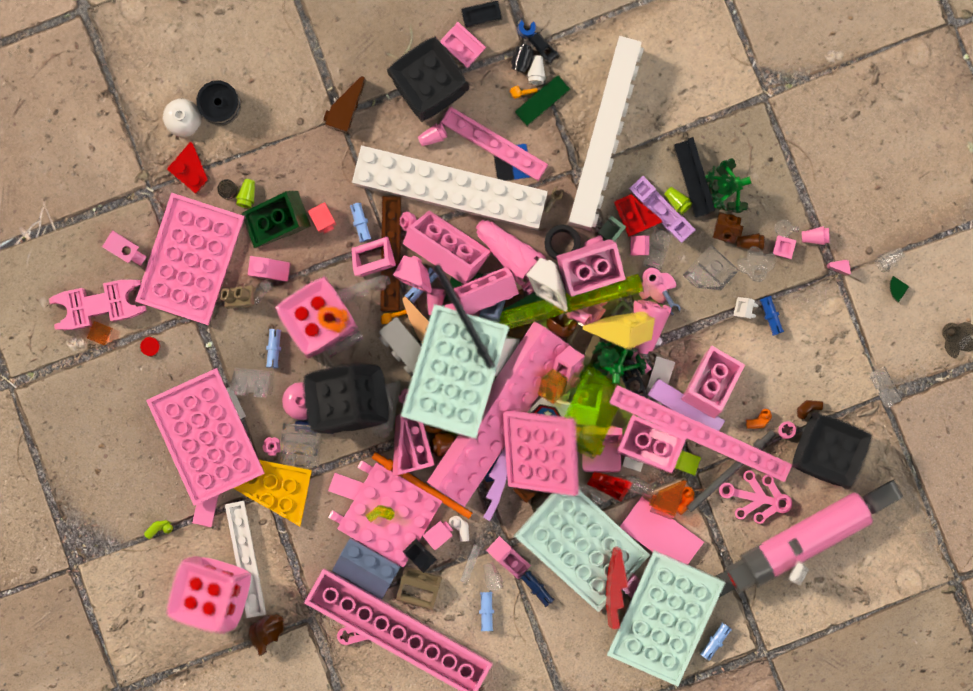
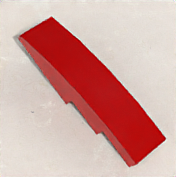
(615, 582)

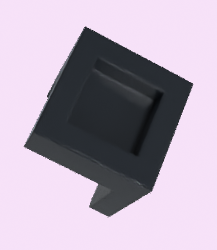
(419, 555)

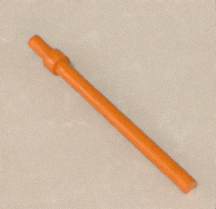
(388, 464)

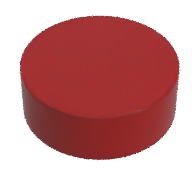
(150, 346)

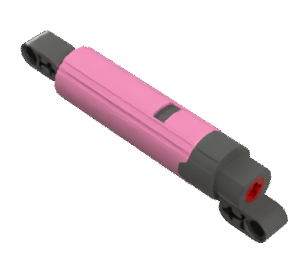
(807, 538)

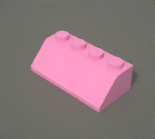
(446, 246)

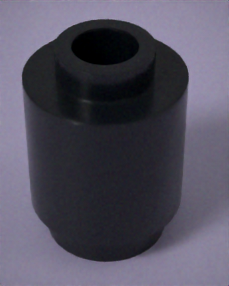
(522, 58)

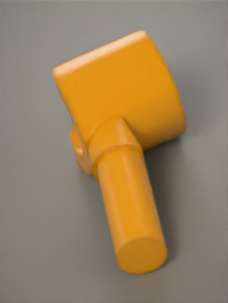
(516, 92)
(387, 317)

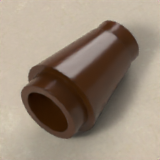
(748, 241)

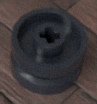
(226, 111)

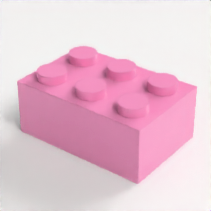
(590, 267)
(713, 382)

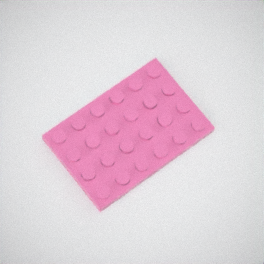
(190, 259)
(205, 436)

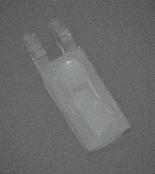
(361, 289)

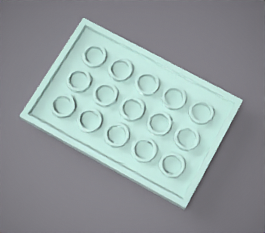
(450, 377)
(578, 544)
(666, 618)

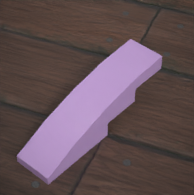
(672, 398)
(498, 473)

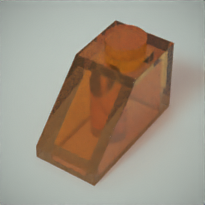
(667, 500)

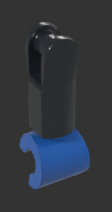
(537, 41)

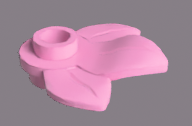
(655, 287)

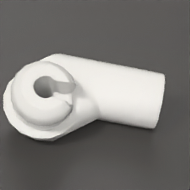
(461, 525)

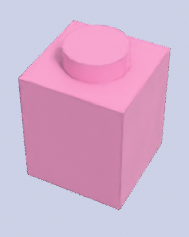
(438, 534)

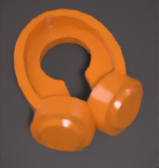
(341, 314)

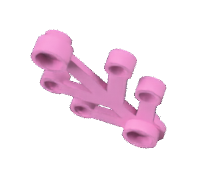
(758, 497)

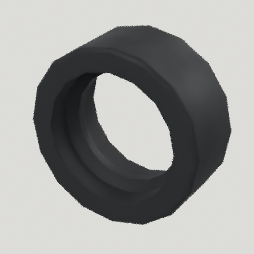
(560, 228)

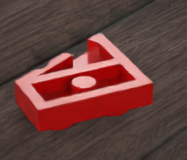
(189, 169)
(635, 215)
(610, 485)

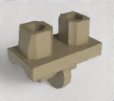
(238, 297)

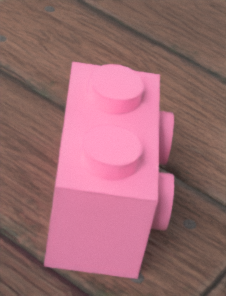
(570, 365)

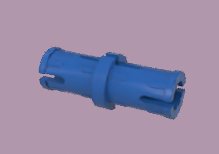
(771, 315)

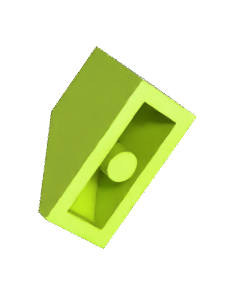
(687, 462)

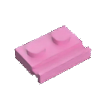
(462, 45)

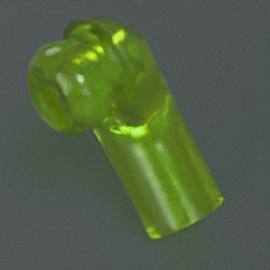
(380, 511)

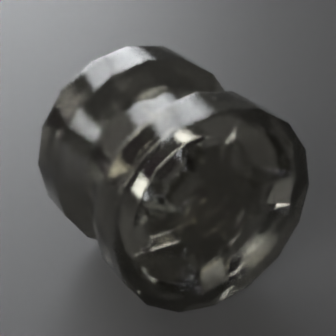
(225, 187)

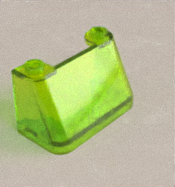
(592, 411)

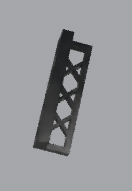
(694, 177)

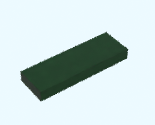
(542, 100)

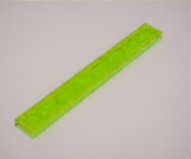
(543, 309)

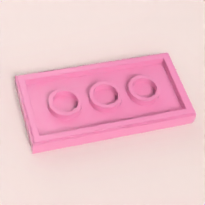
(660, 533)

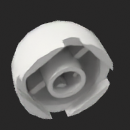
(182, 117)

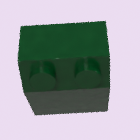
(276, 218)

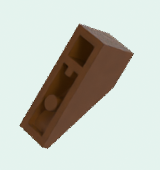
(344, 109)

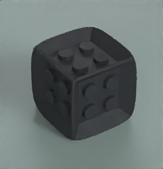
(428, 78)
(346, 398)
(832, 450)

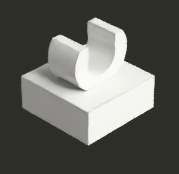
(744, 308)

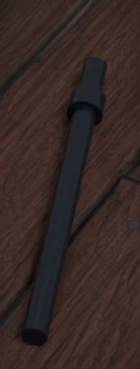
(481, 350)

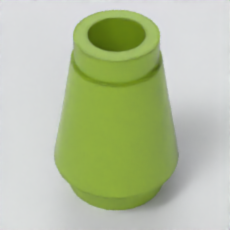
(246, 194)
(678, 200)

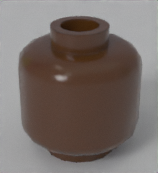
(441, 443)

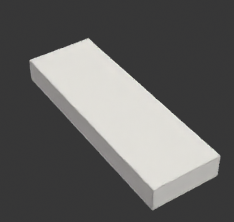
(799, 573)

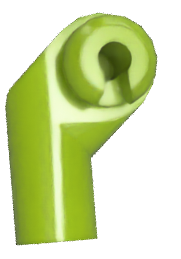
(156, 526)

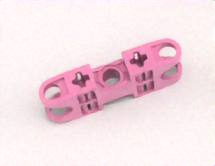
(83, 307)

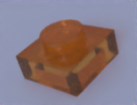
(99, 333)

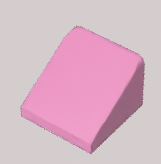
(840, 266)

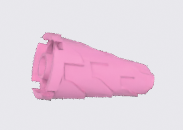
(508, 250)

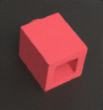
(322, 218)

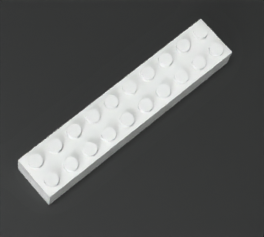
(604, 135)
(449, 188)

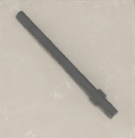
(759, 444)

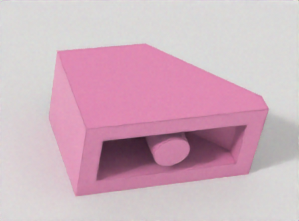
(268, 269)
(413, 273)
(508, 557)

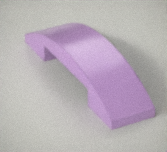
(672, 221)

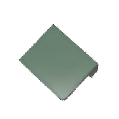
(611, 229)

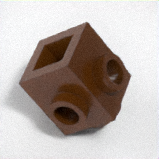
(728, 227)

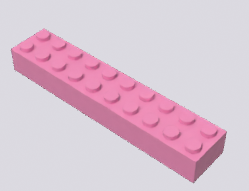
(512, 390)
(398, 632)

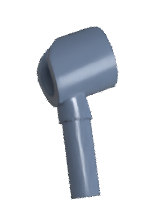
(670, 301)

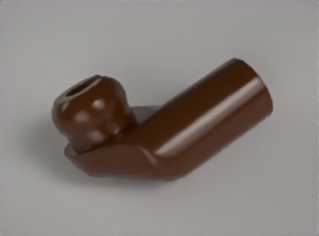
(807, 406)

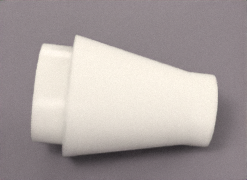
(536, 71)

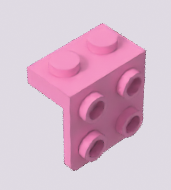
(609, 460)

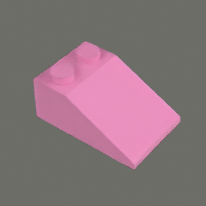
(651, 444)

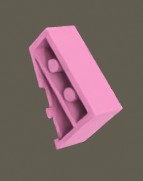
(410, 446)

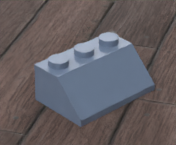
(366, 568)

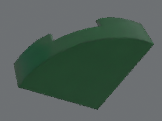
(897, 288)

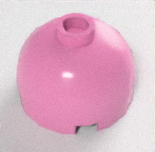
(294, 402)

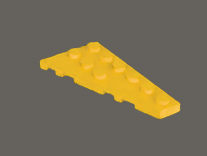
(280, 489)

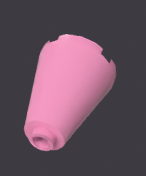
(661, 316)

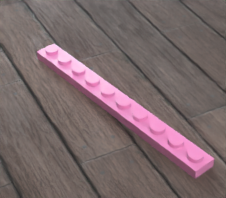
(700, 433)

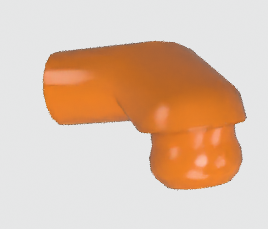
(761, 421)
(687, 498)

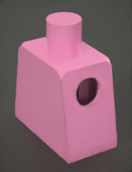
(115, 245)

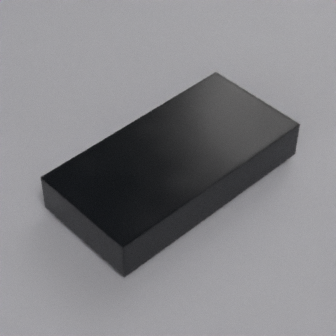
(481, 14)

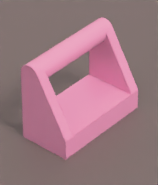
(377, 266)

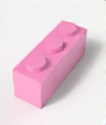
(487, 291)

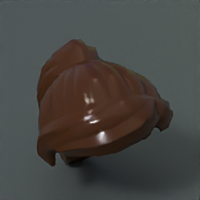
(265, 632)

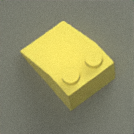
(624, 329)

